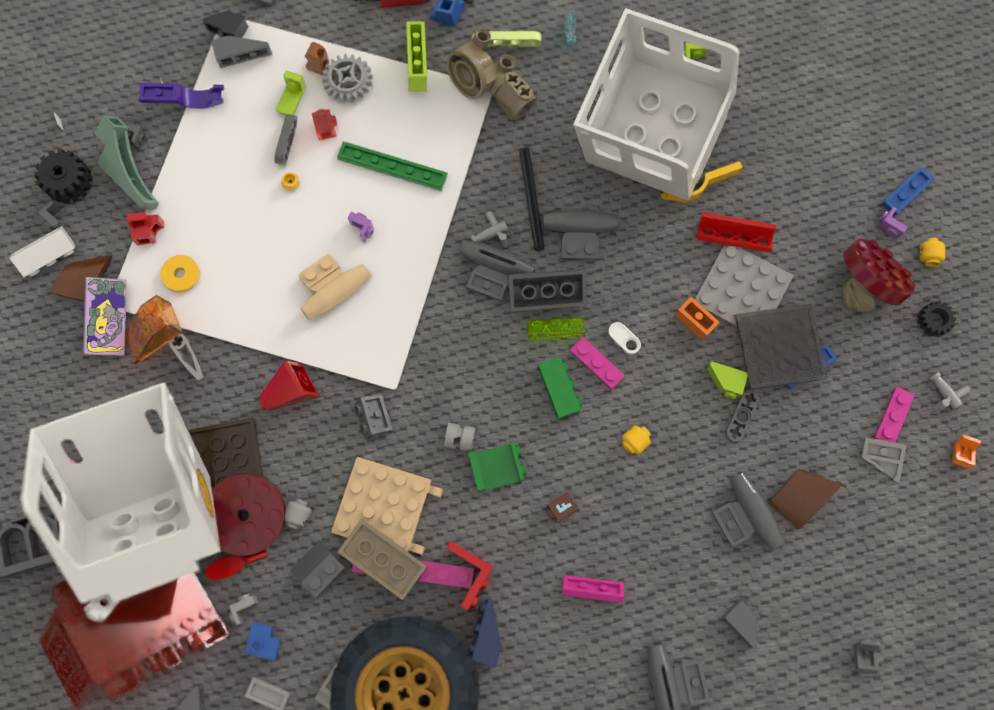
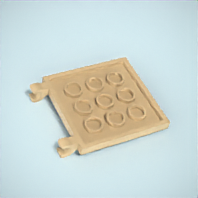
(386, 500)

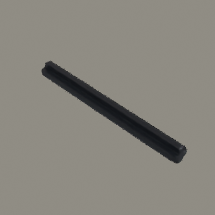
(531, 199)

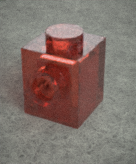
(324, 124)

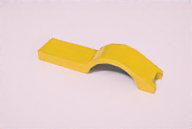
(709, 178)

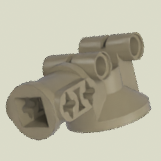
(476, 74)

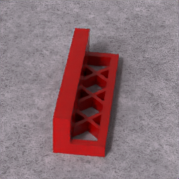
(736, 230)

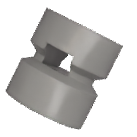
(466, 436)

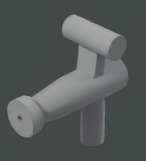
(496, 229)
(951, 398)

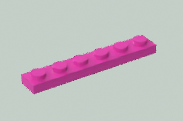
(442, 574)

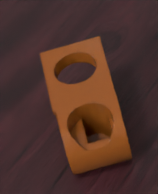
(317, 58)

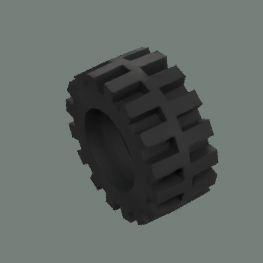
(944, 311)

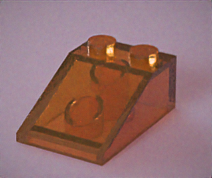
(151, 328)

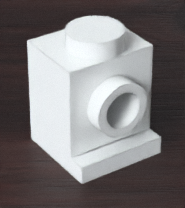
(96, 611)

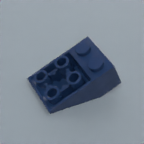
(487, 642)

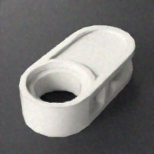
(622, 335)

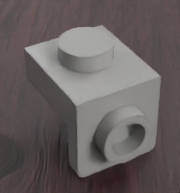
(244, 602)

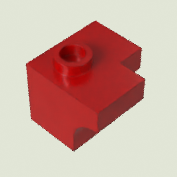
(144, 227)

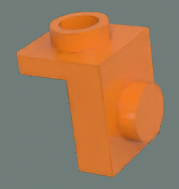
(965, 451)

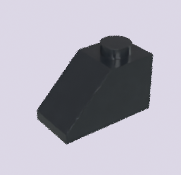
(226, 24)

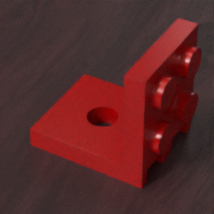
(481, 581)

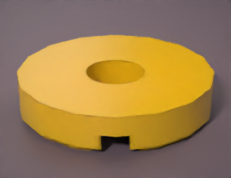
(177, 263)

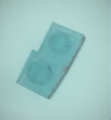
(569, 29)

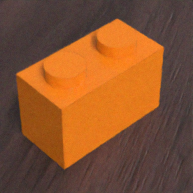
(696, 318)

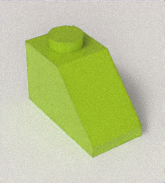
(727, 379)

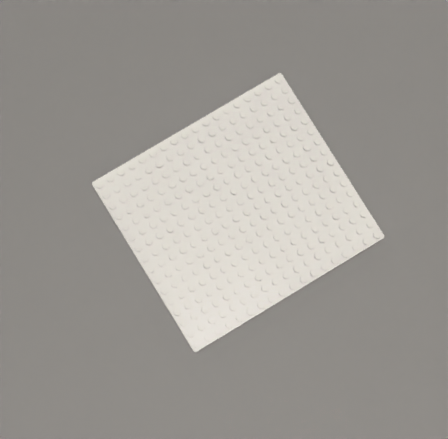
(255, 236)

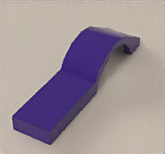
(176, 94)

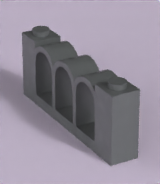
(35, 561)

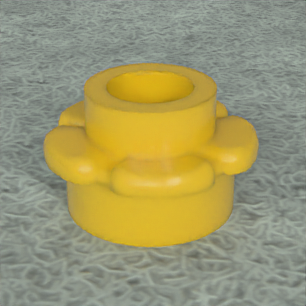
(287, 177)

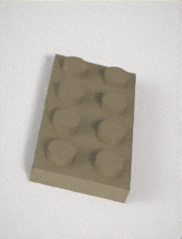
(382, 559)

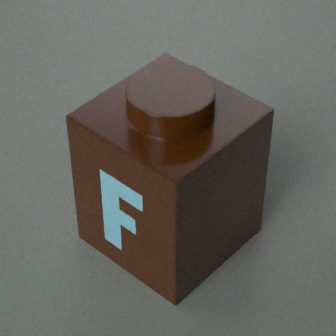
(561, 507)

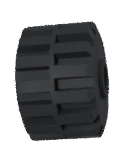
(63, 176)

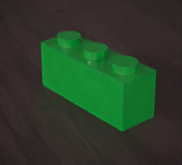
(559, 388)

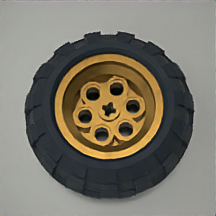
(417, 646)

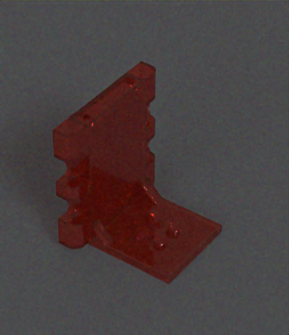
(137, 630)

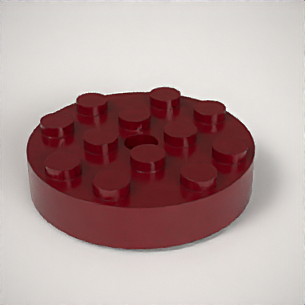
(879, 271)
(265, 511)

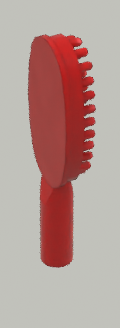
(231, 565)

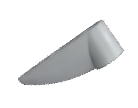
(186, 355)

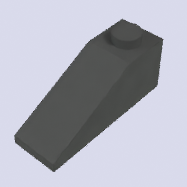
(236, 50)

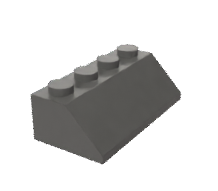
(547, 290)

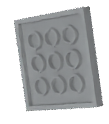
(741, 284)

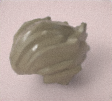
(857, 297)

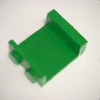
(497, 467)

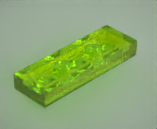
(556, 328)

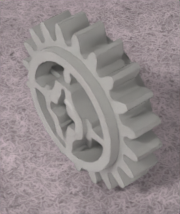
(346, 72)

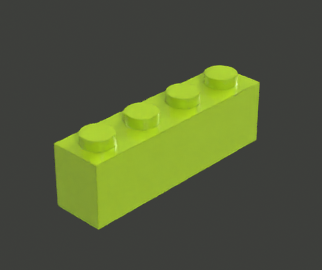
(416, 57)

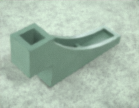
(119, 163)

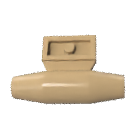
(330, 285)

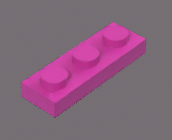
(597, 363)
(894, 415)
(593, 588)

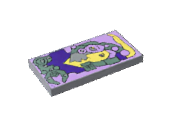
(104, 316)

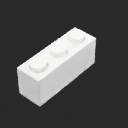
(43, 252)

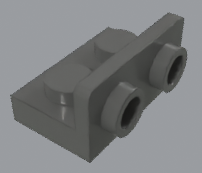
(372, 416)

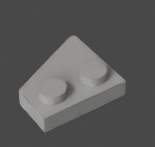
(885, 455)

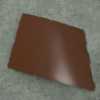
(72, 278)
(803, 496)

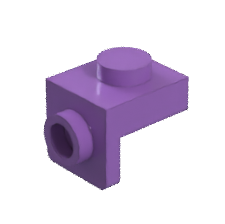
(360, 221)
(890, 225)

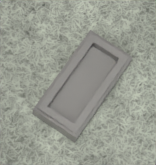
(267, 694)

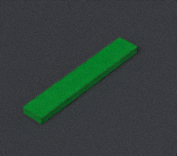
(392, 166)

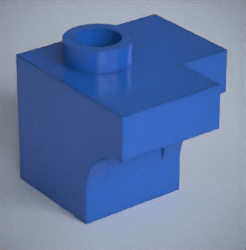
(447, 12)
(262, 642)

